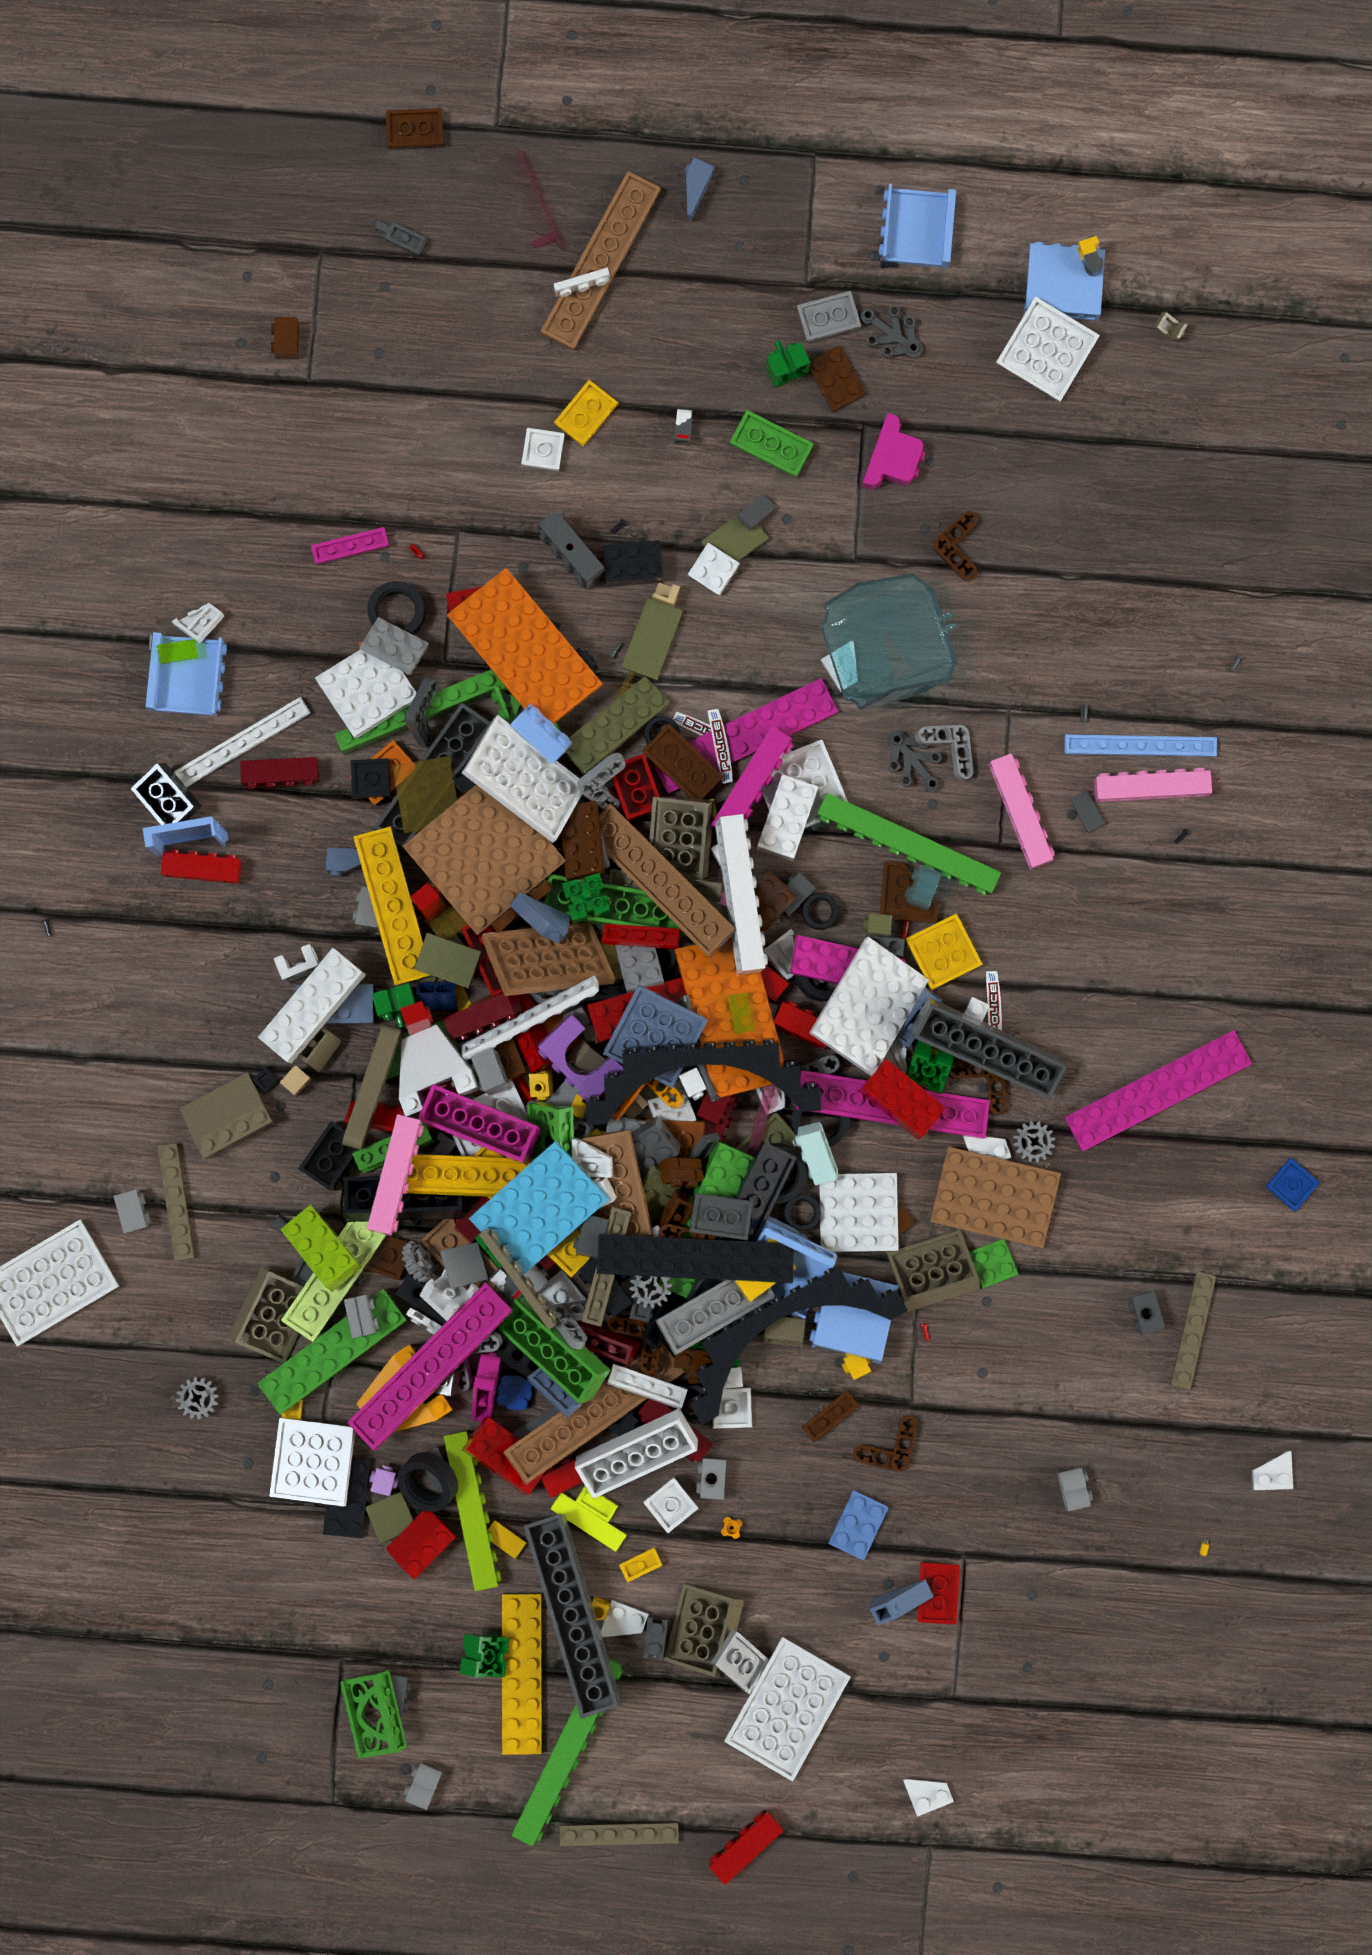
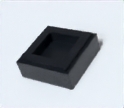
(265, 1080)

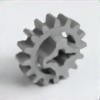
(1039, 1134)
(418, 1261)
(647, 1299)
(202, 1406)

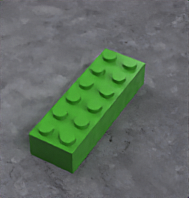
(572, 1369)

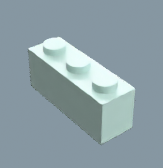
(816, 1153)

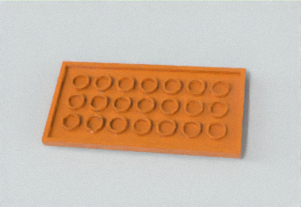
(524, 647)
(708, 985)

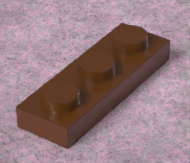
(830, 1416)

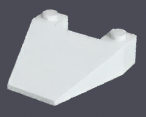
(430, 1060)

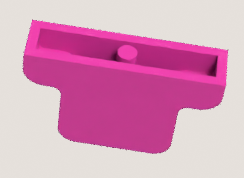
(894, 456)
(485, 1386)

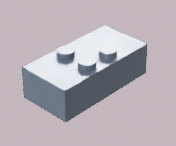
(356, 1009)

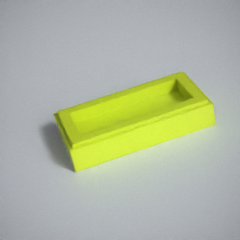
(599, 1506)

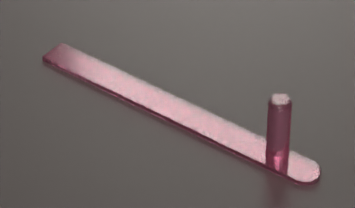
(547, 238)
(761, 1118)

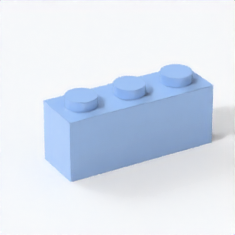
(541, 733)

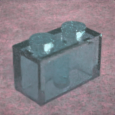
(923, 887)

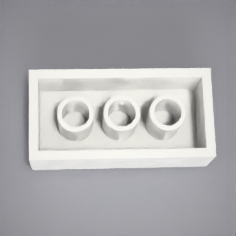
(787, 818)

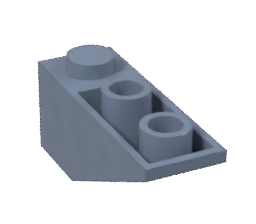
(900, 1601)

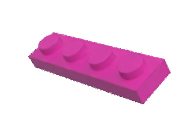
(349, 545)

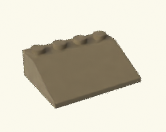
(683, 833)
(226, 1116)
(933, 1270)
(260, 1317)
(701, 1627)

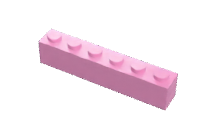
(1153, 786)
(1021, 812)
(394, 1175)

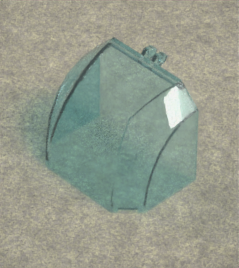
(888, 640)

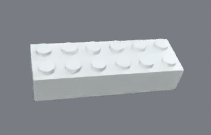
(311, 1006)
(636, 1453)

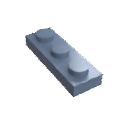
(553, 1392)

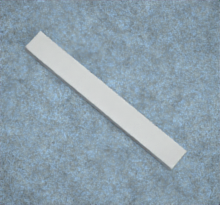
(242, 742)

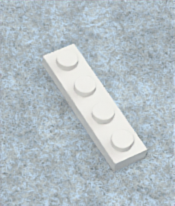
(647, 1386)

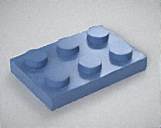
(858, 1525)

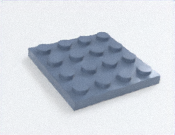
(654, 1021)

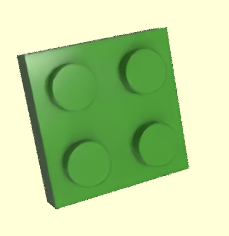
(993, 1263)

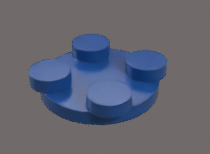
(514, 1392)

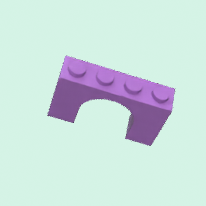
(555, 1047)

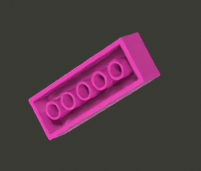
(757, 775)
(480, 1124)

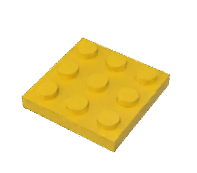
(943, 951)

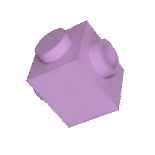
(384, 1480)

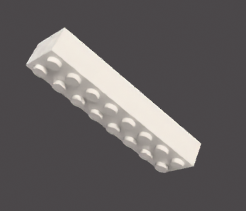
(740, 894)

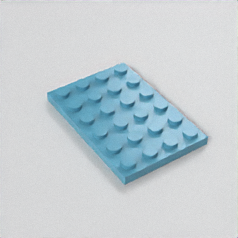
(540, 1206)

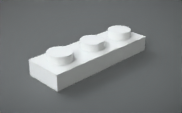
(582, 282)

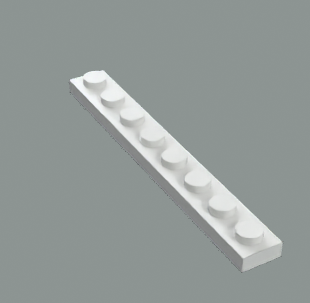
(531, 1017)

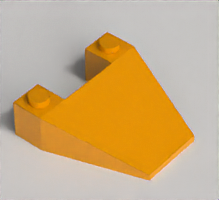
(425, 1412)

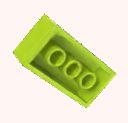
(321, 1248)

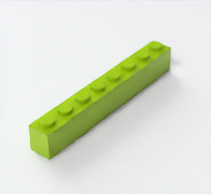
(472, 1514)

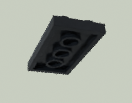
(349, 1519)

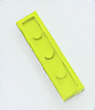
(588, 1522)

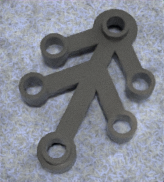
(893, 335)
(912, 758)

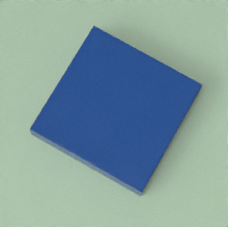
(1292, 1184)

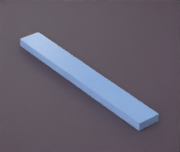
(1140, 745)

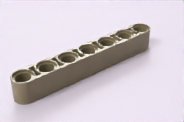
(372, 1087)

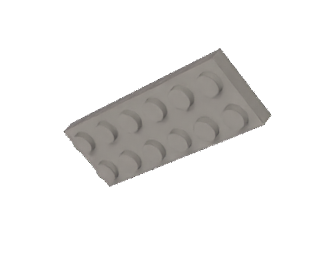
(707, 1314)

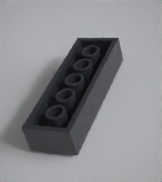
(361, 1193)

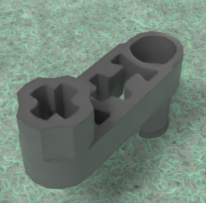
(823, 1066)

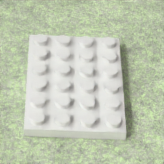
(523, 779)
(869, 1006)
(52, 1282)
(787, 1709)

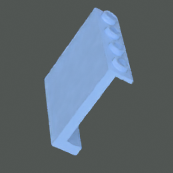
(917, 227)
(1061, 281)
(189, 684)
(184, 831)
(808, 1258)
(853, 1329)

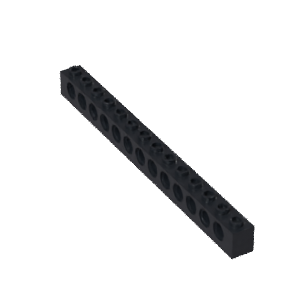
(406, 1292)

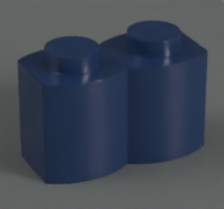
(437, 995)

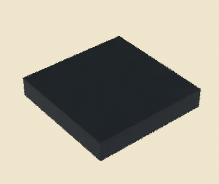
(370, 778)

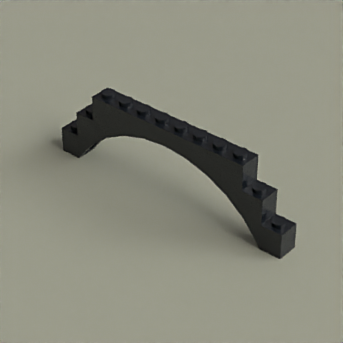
(645, 1064)
(825, 1291)

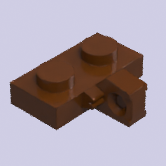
(691, 1360)

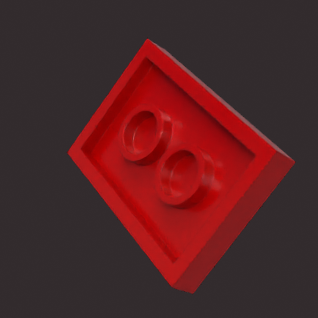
(944, 1584)

